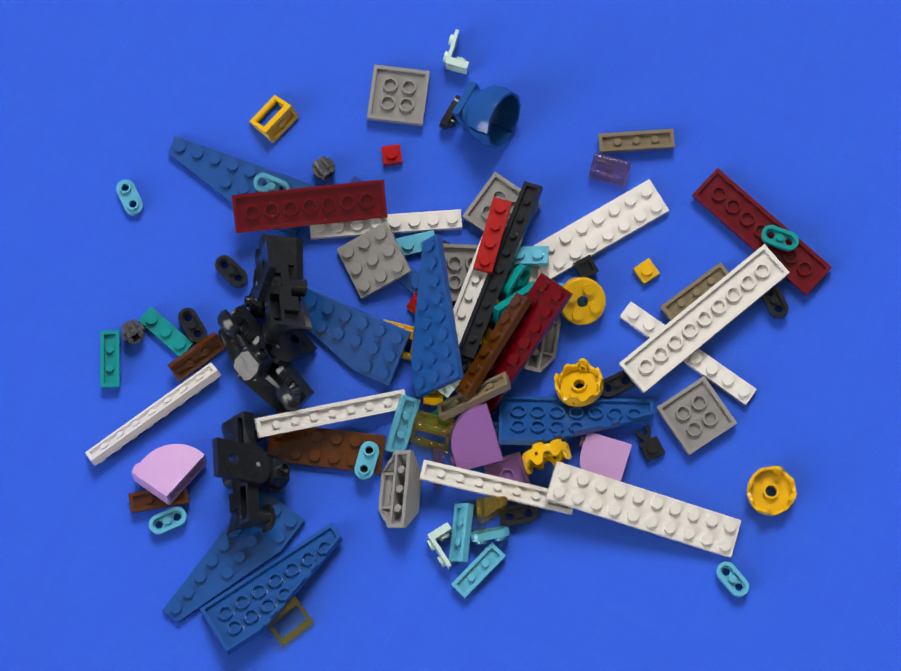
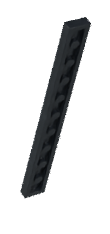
(495, 282)

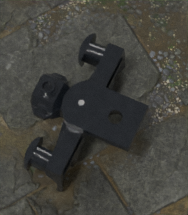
(279, 287)
(264, 366)
(247, 472)

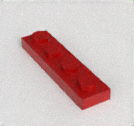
(492, 235)

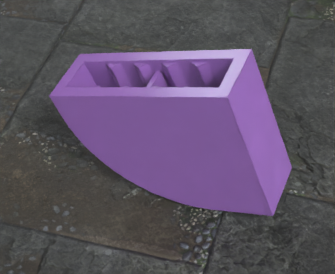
(474, 439)

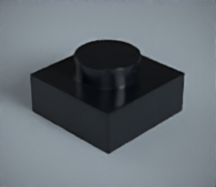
(585, 267)

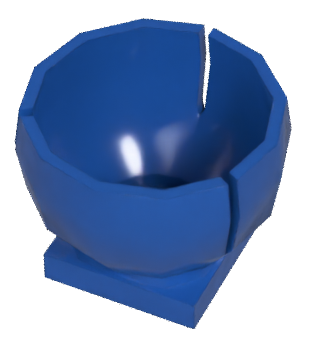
(487, 107)

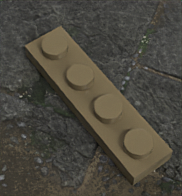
(636, 141)
(693, 291)
(487, 390)

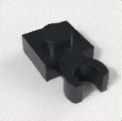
(650, 446)

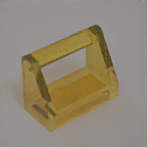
(431, 424)
(489, 507)
(292, 605)

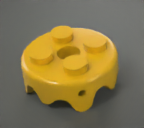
(595, 301)
(576, 374)
(545, 453)
(783, 484)

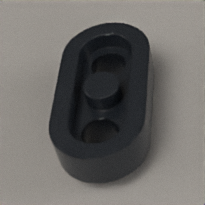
(449, 119)
(231, 272)
(775, 300)
(192, 326)
(616, 384)
(518, 514)

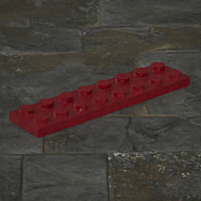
(309, 206)
(747, 220)
(547, 303)

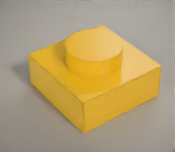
(646, 271)
(433, 398)

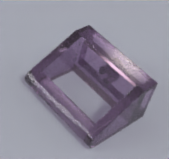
(609, 170)

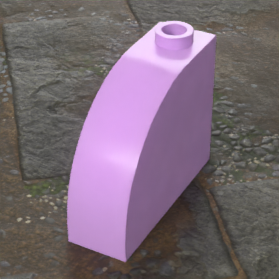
(603, 455)
(169, 470)

